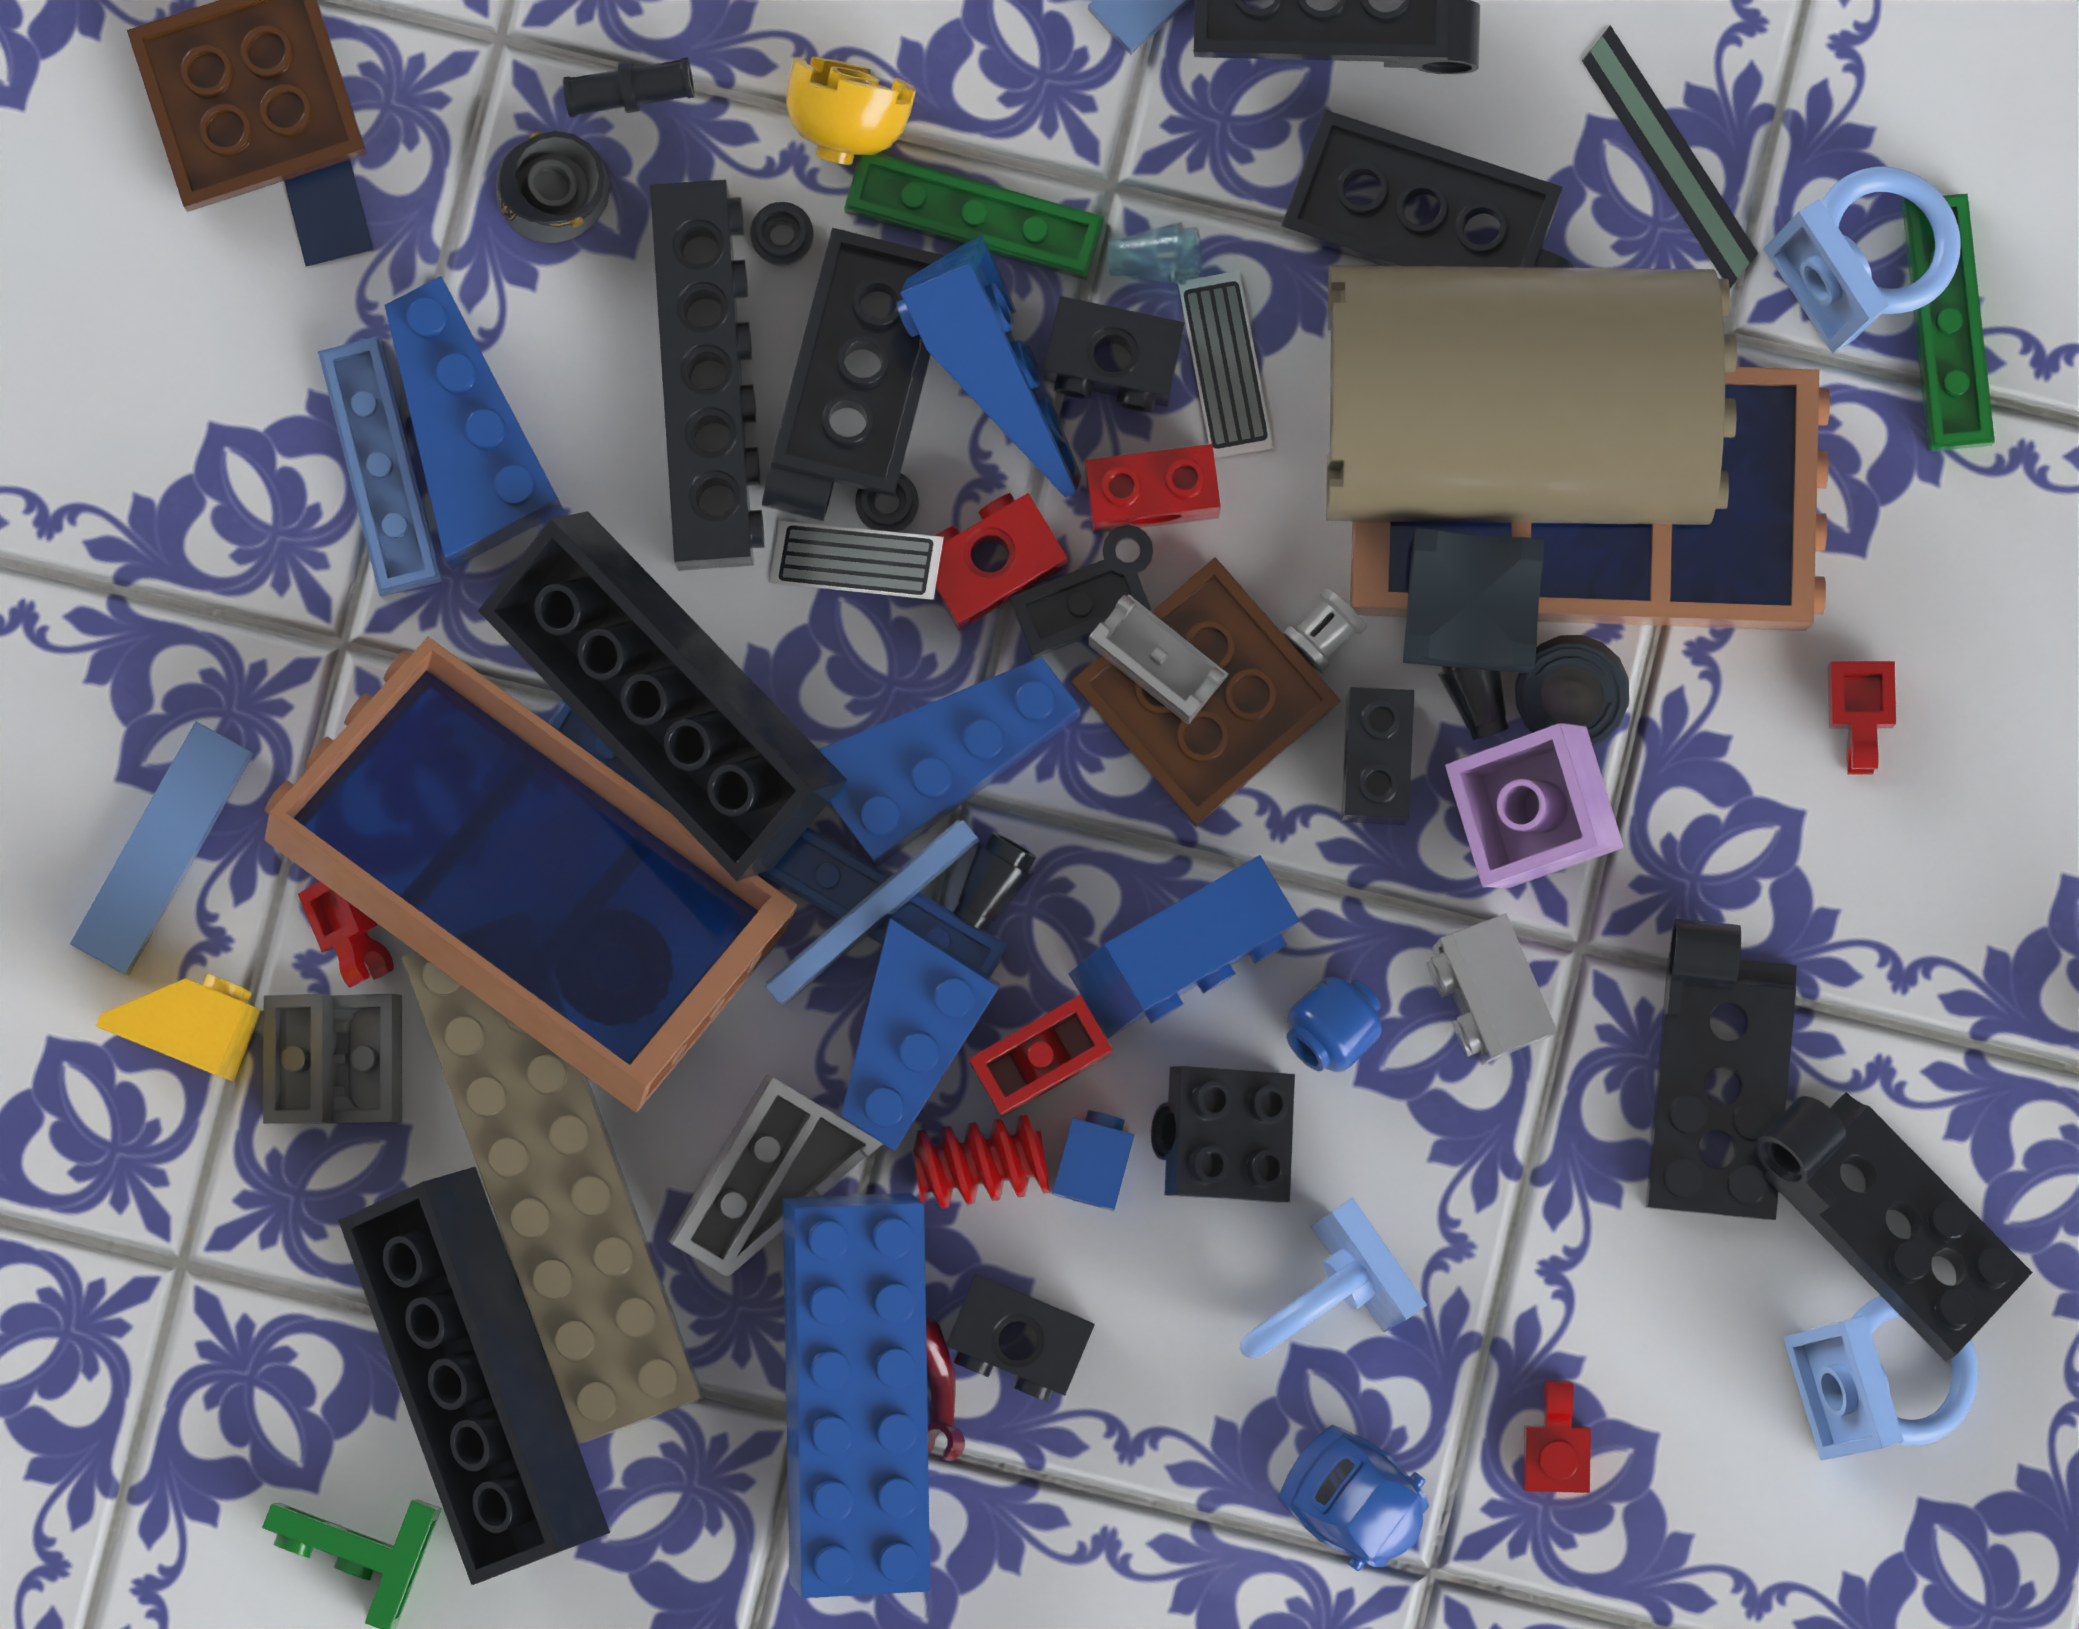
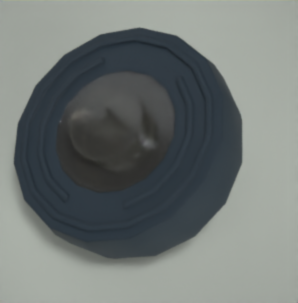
(1574, 684)

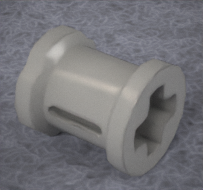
(1325, 630)

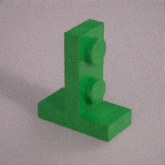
(362, 1554)

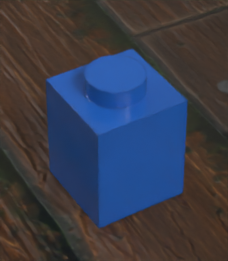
(1094, 1160)

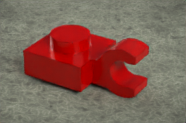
(1861, 701)
(345, 929)
(1557, 1452)

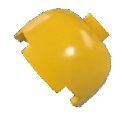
(846, 108)

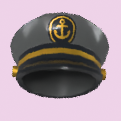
(552, 187)

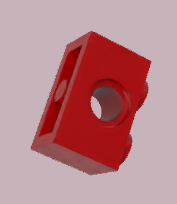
(1152, 488)
(1032, 559)
(1040, 1056)

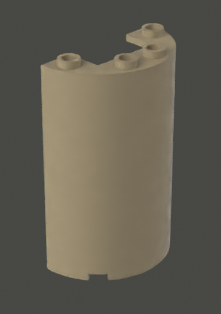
(1528, 394)

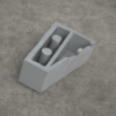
(774, 1152)

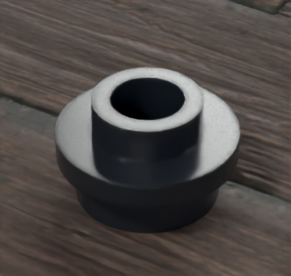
(781, 214)
(894, 521)

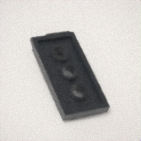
(1418, 34)
(1411, 168)
(807, 449)
(1701, 975)
(1804, 1164)

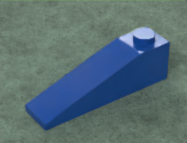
(967, 327)

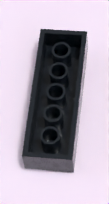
(662, 695)
(473, 1375)

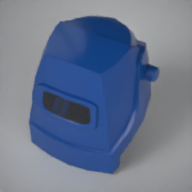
(1355, 1498)

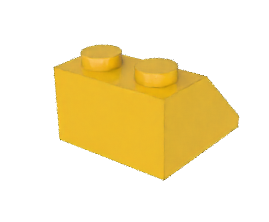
(191, 1023)

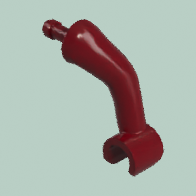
(942, 1391)

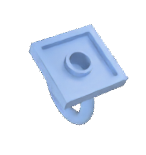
(1831, 271)
(1357, 1272)
(1849, 1389)

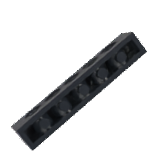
(678, 216)

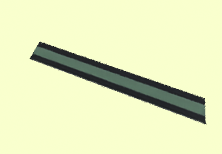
(1669, 156)

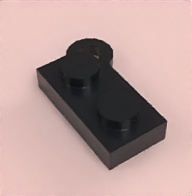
(1077, 602)

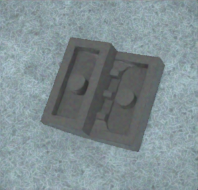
(332, 1059)

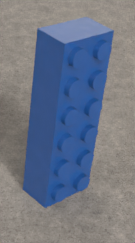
(856, 1395)

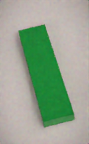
(964, 209)
(1950, 338)

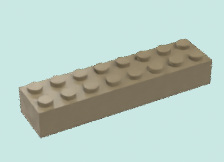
(560, 1213)

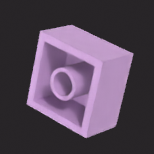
(1534, 806)

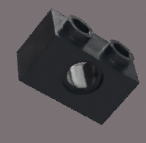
(1087, 326)
(1377, 756)
(993, 1307)

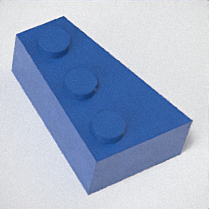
(1185, 947)
(911, 1031)

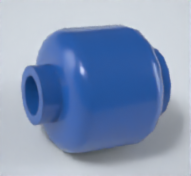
(1334, 1024)

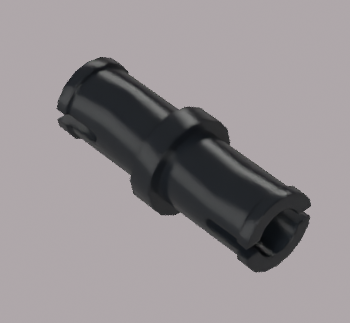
(628, 87)

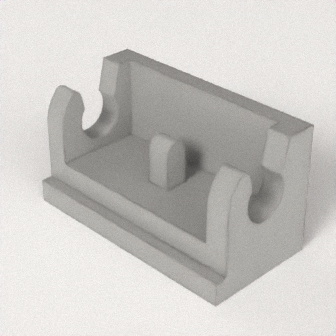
(1157, 658)

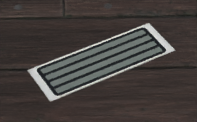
(1225, 364)
(856, 560)

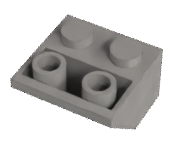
(1491, 989)

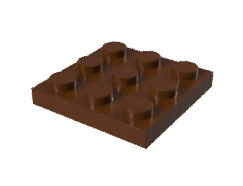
(245, 96)
(1243, 726)

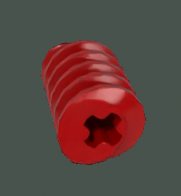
(980, 1162)

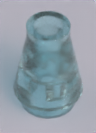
(1159, 254)

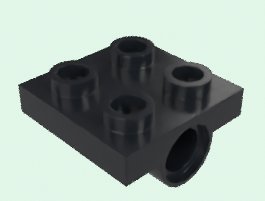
(1226, 1134)

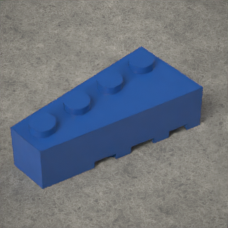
(469, 442)
(942, 754)

